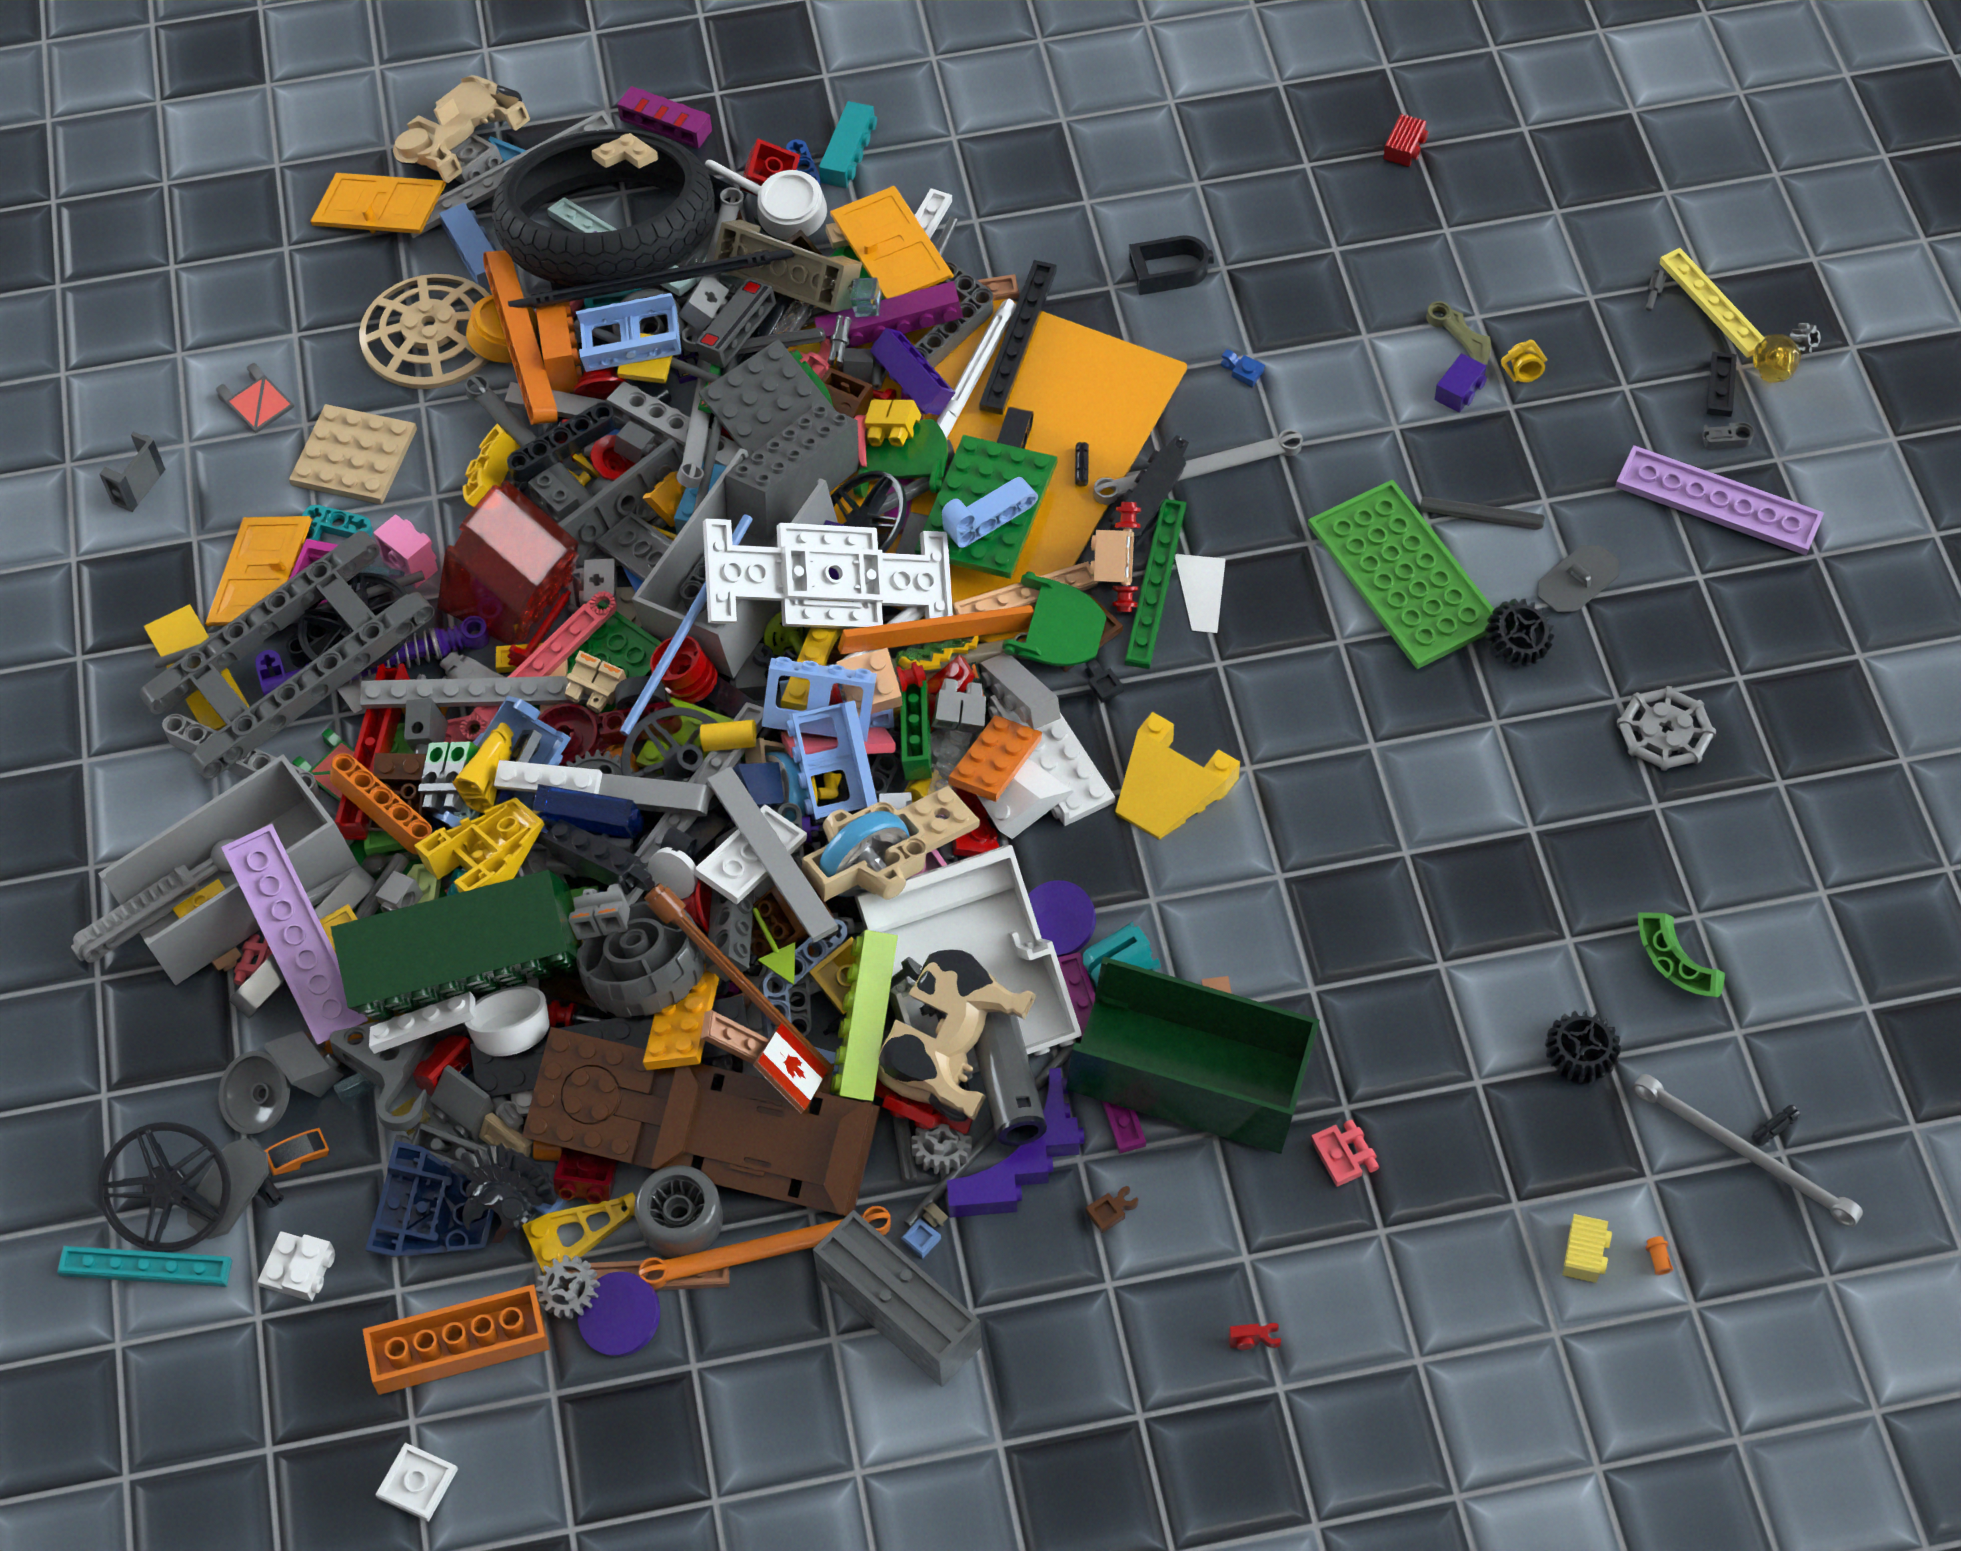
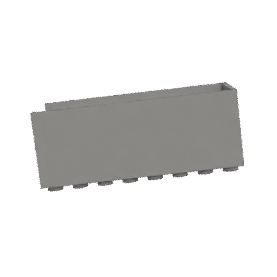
(659, 597)
(264, 798)

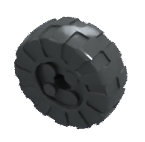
(640, 967)

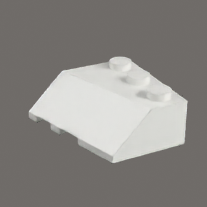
(1025, 799)

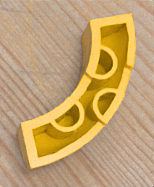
(490, 466)

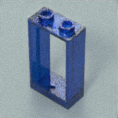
(589, 811)

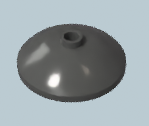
(244, 1090)

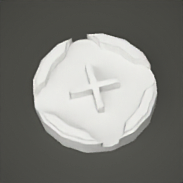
(673, 870)

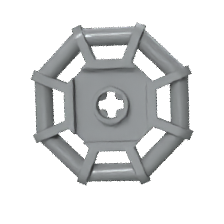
(1666, 715)

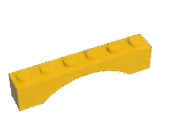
(817, 649)

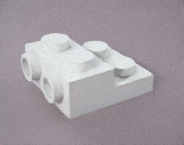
(297, 1265)

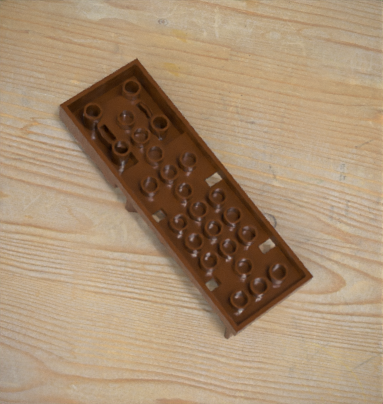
(752, 1139)

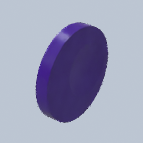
(1063, 915)
(621, 1316)

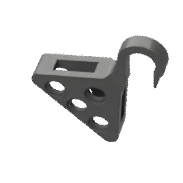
(387, 1069)

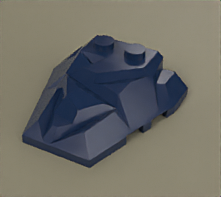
(424, 1208)

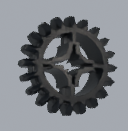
(1519, 618)
(1601, 1058)

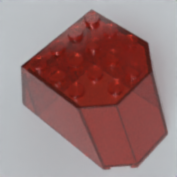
(506, 564)

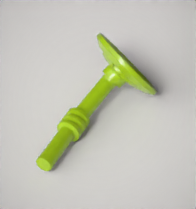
(788, 634)

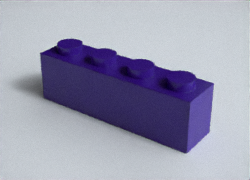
(912, 372)

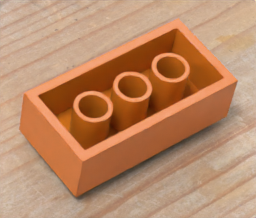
(559, 346)

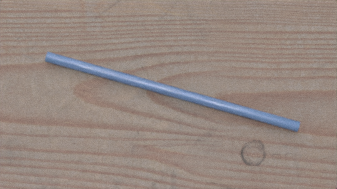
(676, 641)

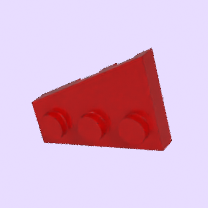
(958, 670)

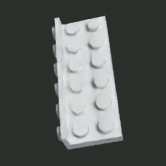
(1068, 762)

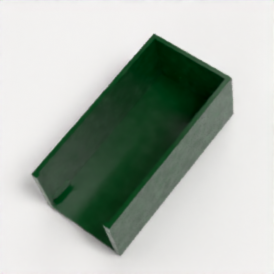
(457, 946)
(1192, 1055)

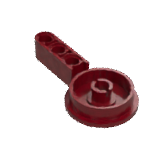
(596, 732)

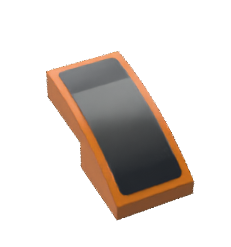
(293, 1151)

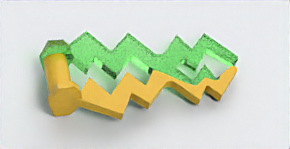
(905, 659)

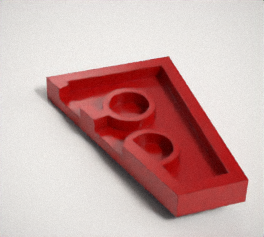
(980, 839)

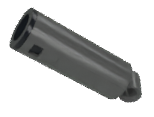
(1009, 1081)

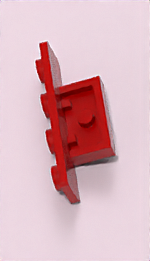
(922, 1113)

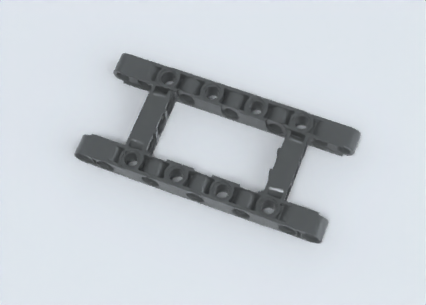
(254, 725)

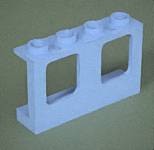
(632, 346)
(821, 681)
(847, 756)

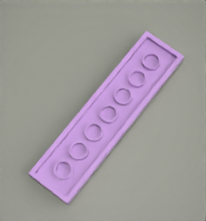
(1719, 500)
(292, 931)

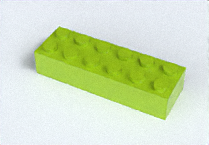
(865, 1016)

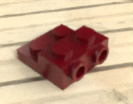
(584, 1176)

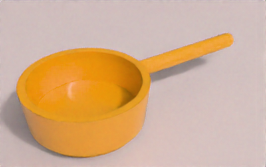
(486, 333)

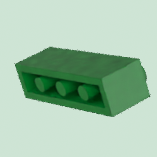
(916, 732)

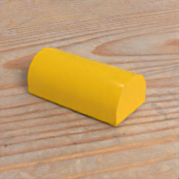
(728, 735)

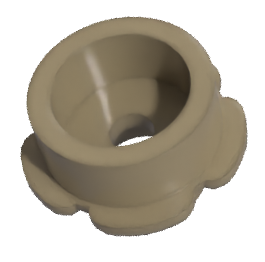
(934, 1215)

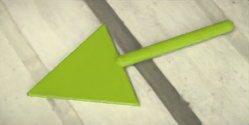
(781, 960)

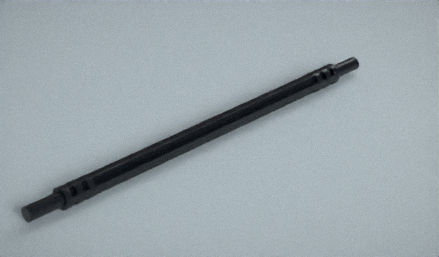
(651, 279)

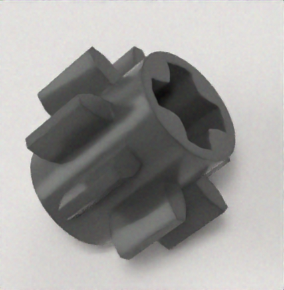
(1806, 337)

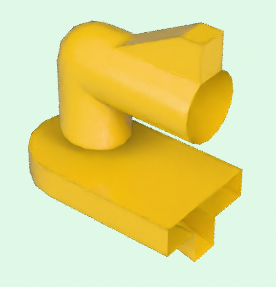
(584, 477)
(830, 790)

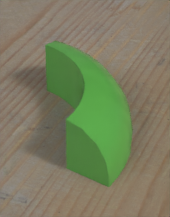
(1669, 958)

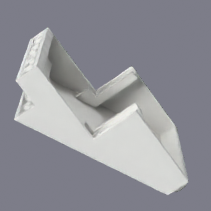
(987, 913)

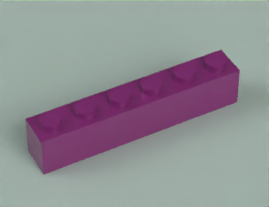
(900, 313)

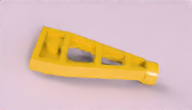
(545, 1240)

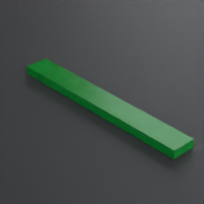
(1155, 584)

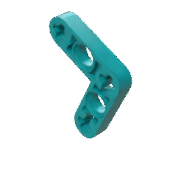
(329, 515)

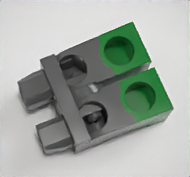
(441, 767)

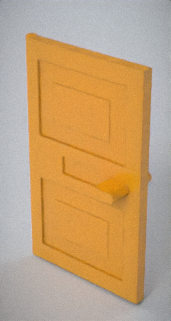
(378, 203)
(891, 243)
(257, 564)

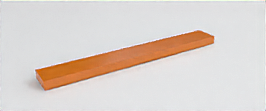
(935, 629)

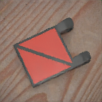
(258, 402)

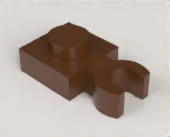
(1109, 1210)

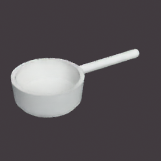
(785, 201)
(509, 1021)

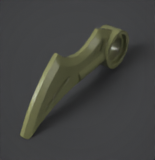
(1476, 345)

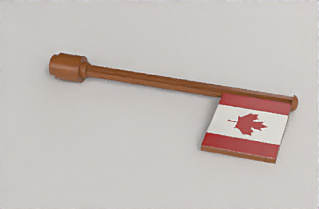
(788, 1056)

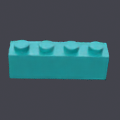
(847, 144)

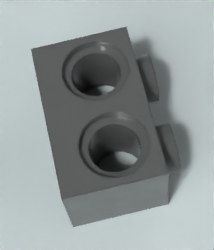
(552, 496)

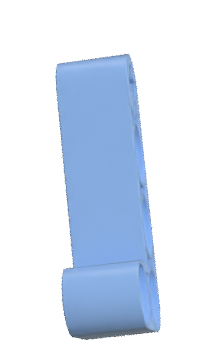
(988, 513)

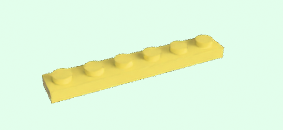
(1712, 301)

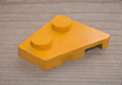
(666, 497)

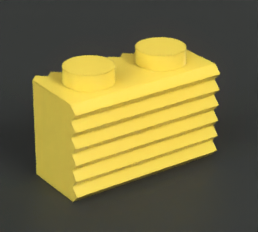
(1586, 1247)

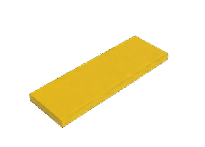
(180, 631)

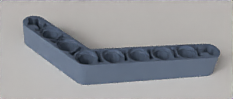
(805, 964)

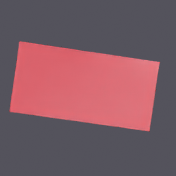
(877, 742)

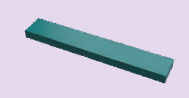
(145, 1266)

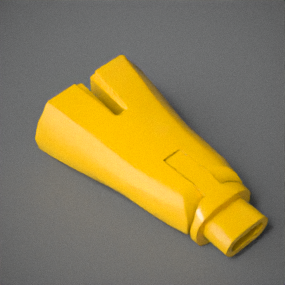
(477, 778)

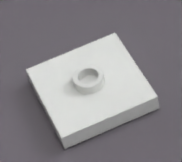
(416, 1482)

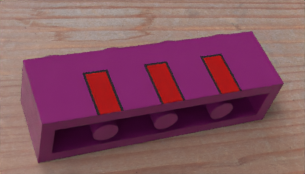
(664, 117)

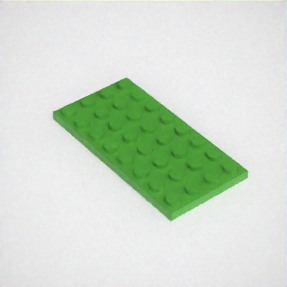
(1404, 573)

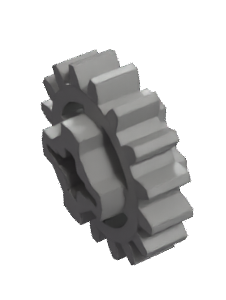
(941, 1148)
(578, 1283)

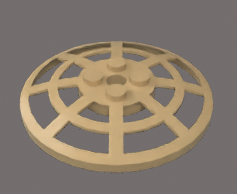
(421, 336)

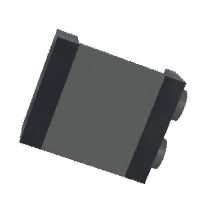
(139, 476)

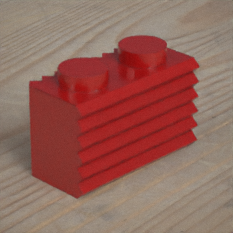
(1405, 140)

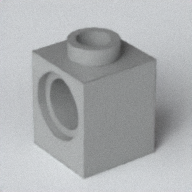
(398, 892)

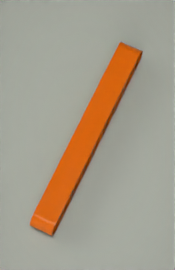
(520, 338)

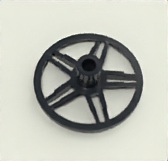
(866, 514)
(340, 625)
(678, 761)
(164, 1187)

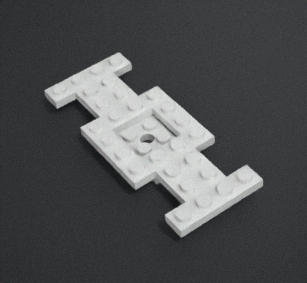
(801, 568)

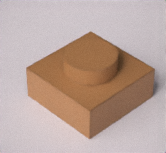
(227, 960)

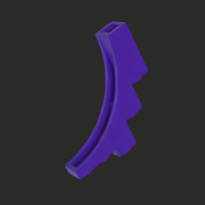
(1000, 1186)

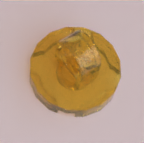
(1776, 358)

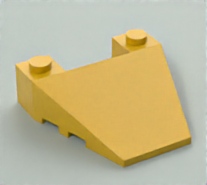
(1165, 786)
(486, 846)

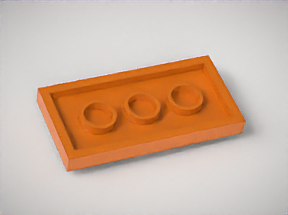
(995, 758)

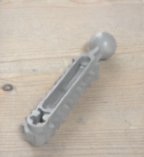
(146, 907)

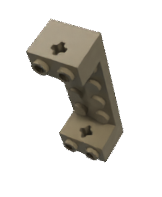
(801, 277)

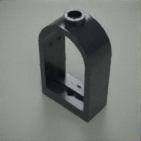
(1166, 248)

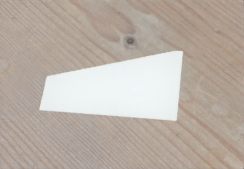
(1202, 589)

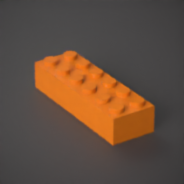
(455, 1339)

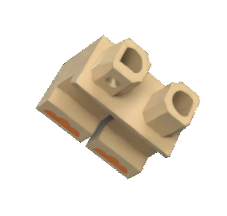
(593, 679)

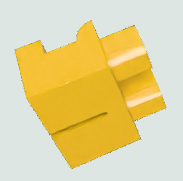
(891, 421)

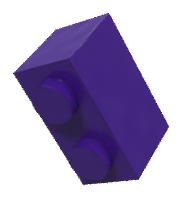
(1460, 383)

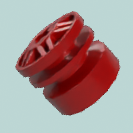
(690, 673)

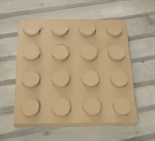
(353, 454)

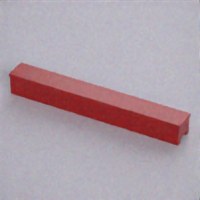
(374, 737)

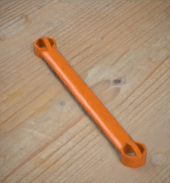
(749, 1250)

